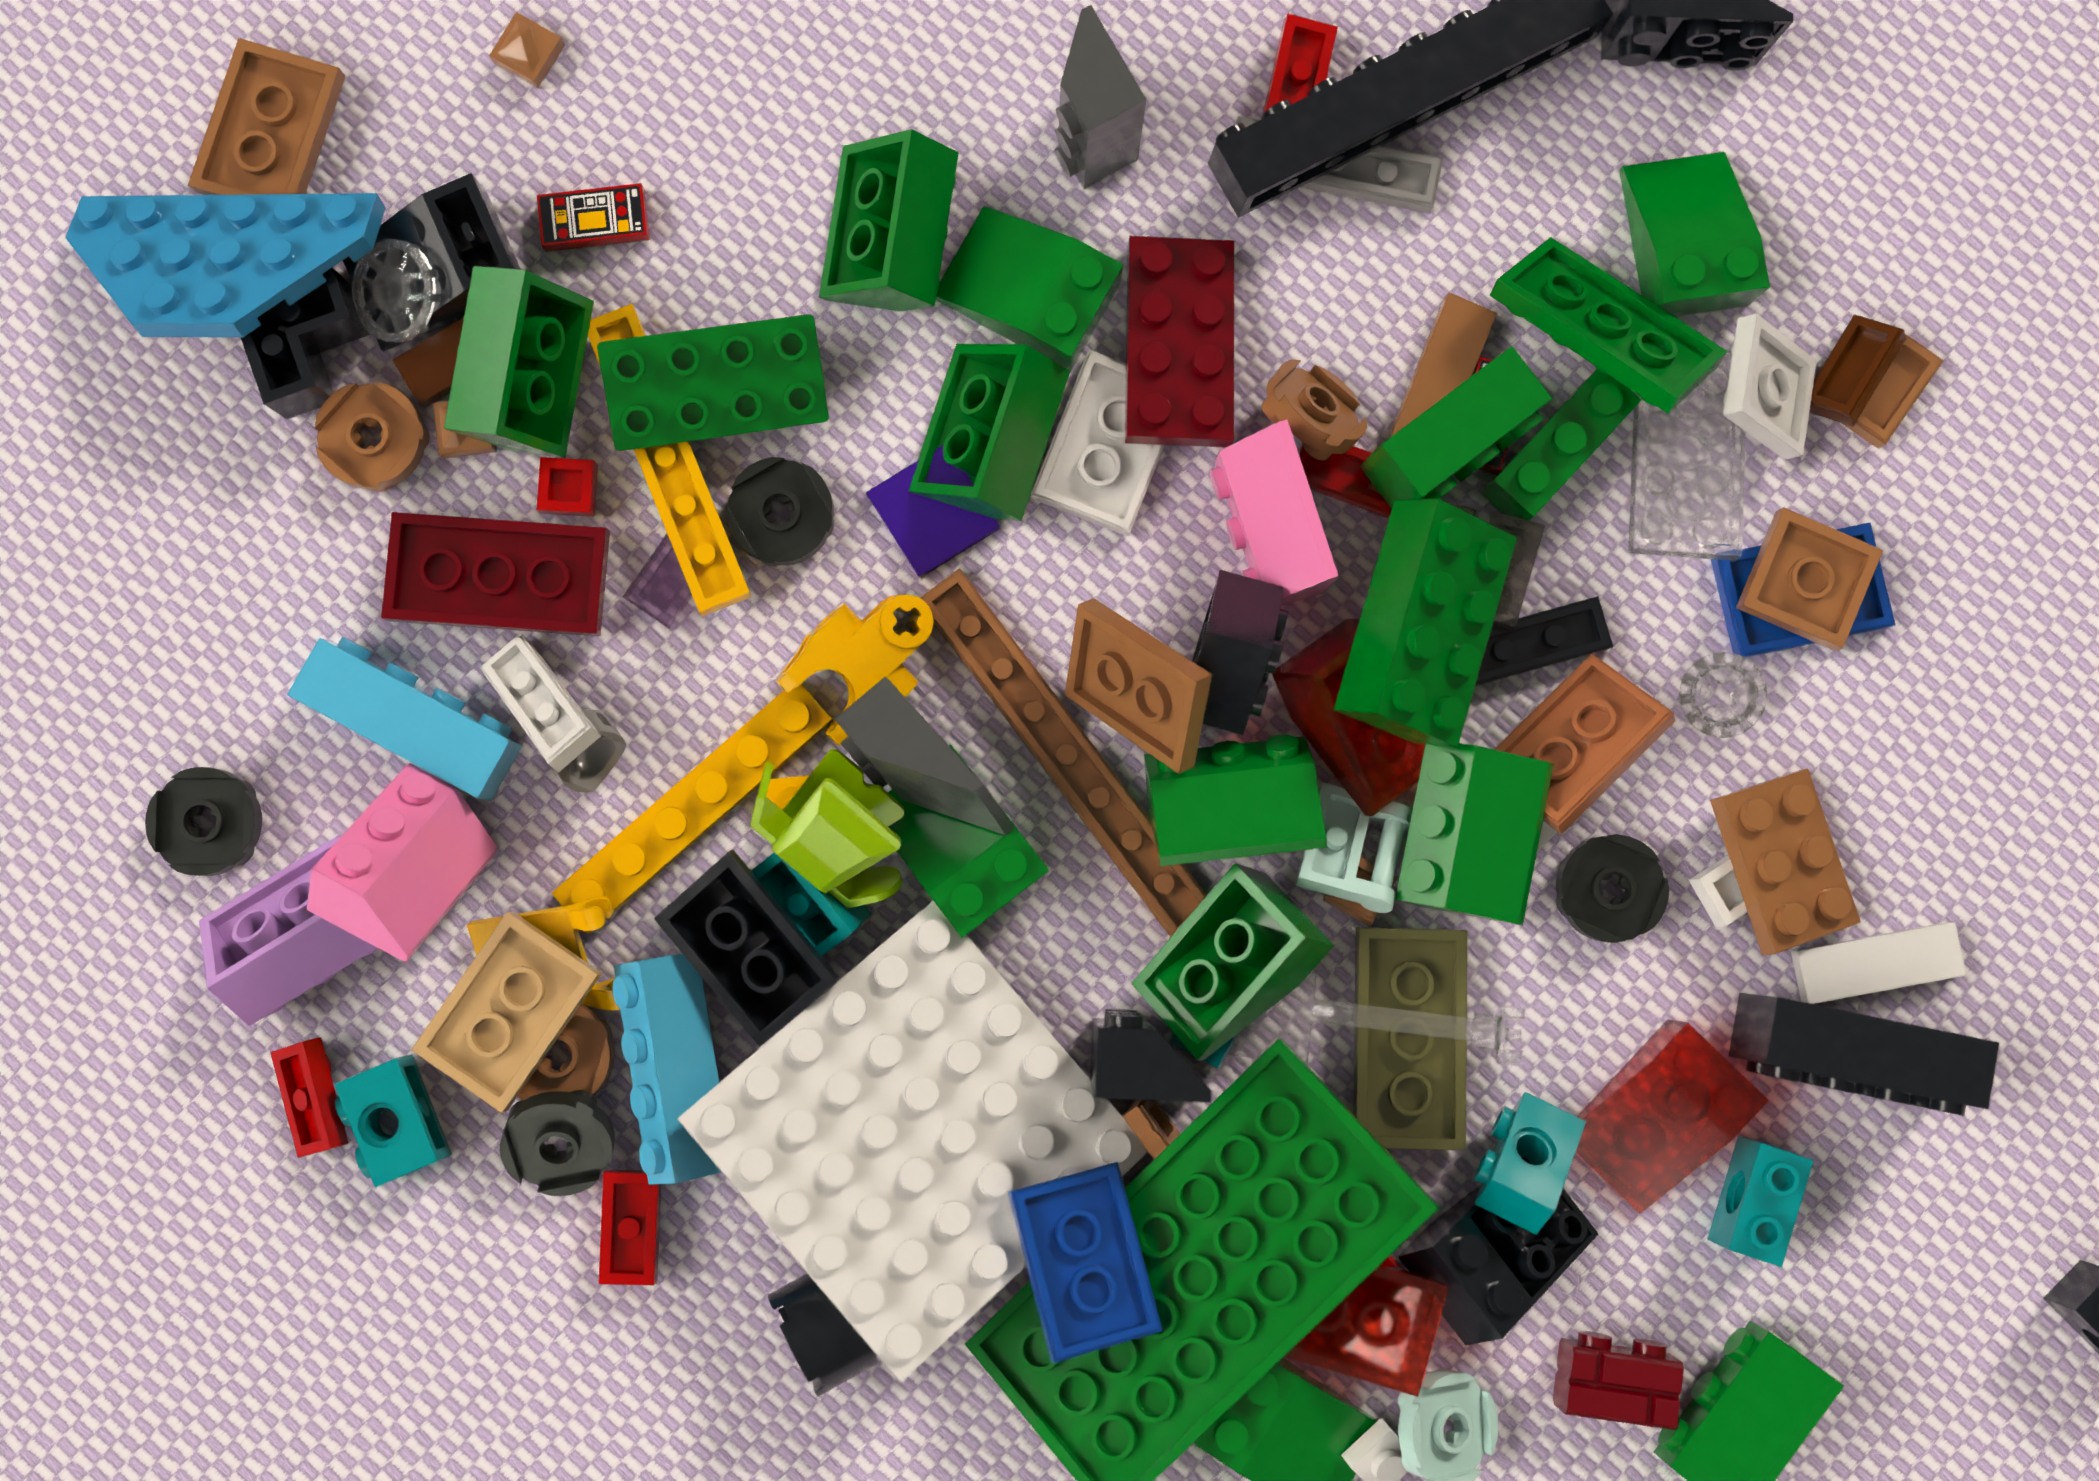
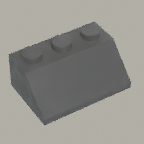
(1098, 106)

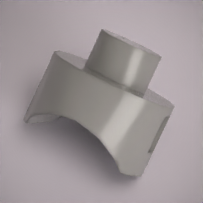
(597, 761)

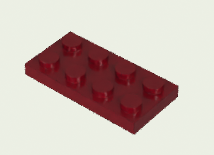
(1180, 342)
(495, 574)

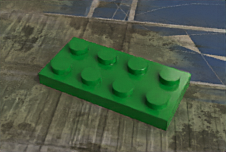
(1608, 324)

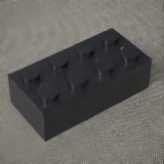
(1863, 1054)

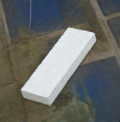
(540, 702)
(1878, 963)

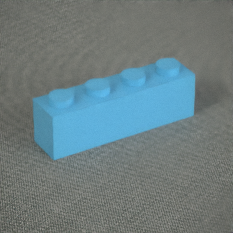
(405, 718)
(669, 1061)

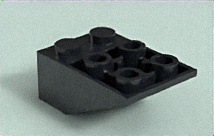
(1692, 32)
(454, 232)
(1494, 1265)

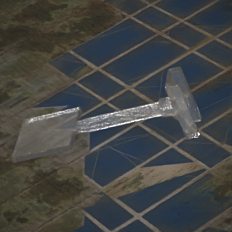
(1298, 1010)

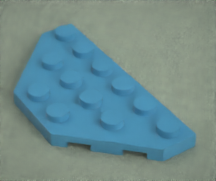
(217, 258)

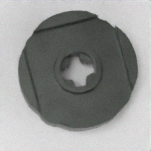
(790, 482)
(228, 843)
(1639, 875)
(557, 1115)

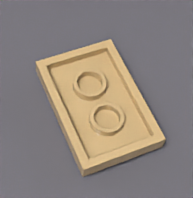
(506, 1011)

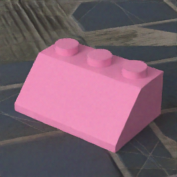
(1274, 513)
(401, 864)

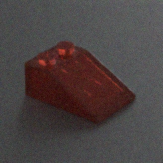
(1364, 759)
(1665, 1114)
(1380, 1330)

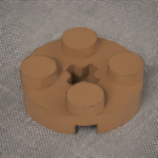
(1316, 408)
(339, 437)
(591, 1062)

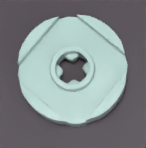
(1422, 1422)

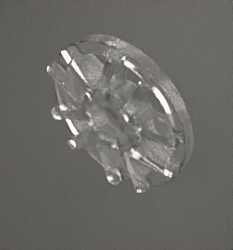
(395, 291)

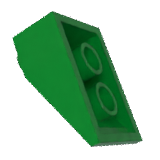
(1693, 235)
(1030, 284)
(963, 865)
(1231, 961)
(1288, 1430)

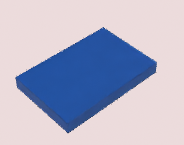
(1754, 636)
(1084, 1262)

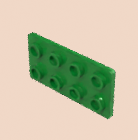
(713, 382)

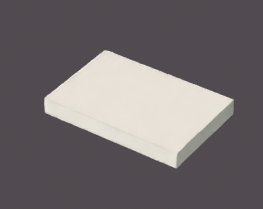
(1088, 462)

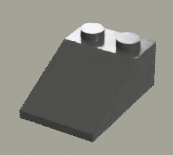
(906, 753)

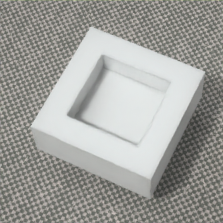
(1720, 892)
(1376, 1454)

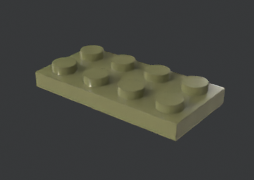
(1409, 1083)

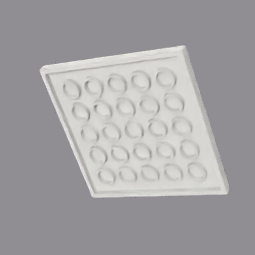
(897, 1126)

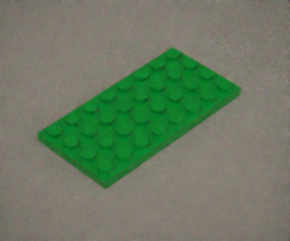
(1247, 1246)

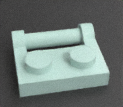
(1335, 867)

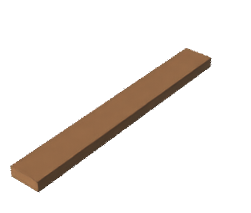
(1061, 749)

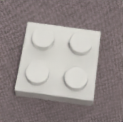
(1769, 386)

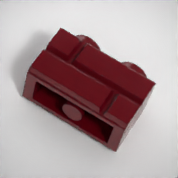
(1618, 1381)

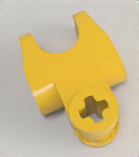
(861, 650)

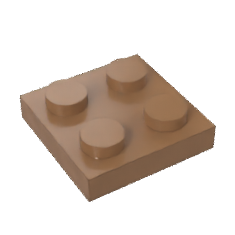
(1809, 579)

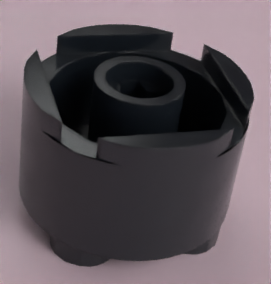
(820, 1336)

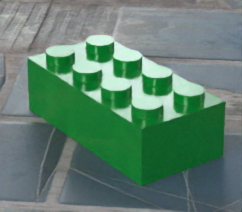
(1426, 622)

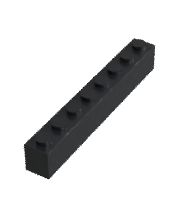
(1396, 95)

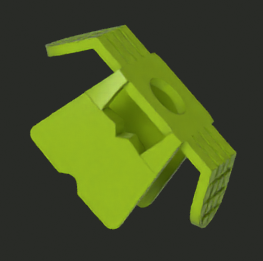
(834, 831)

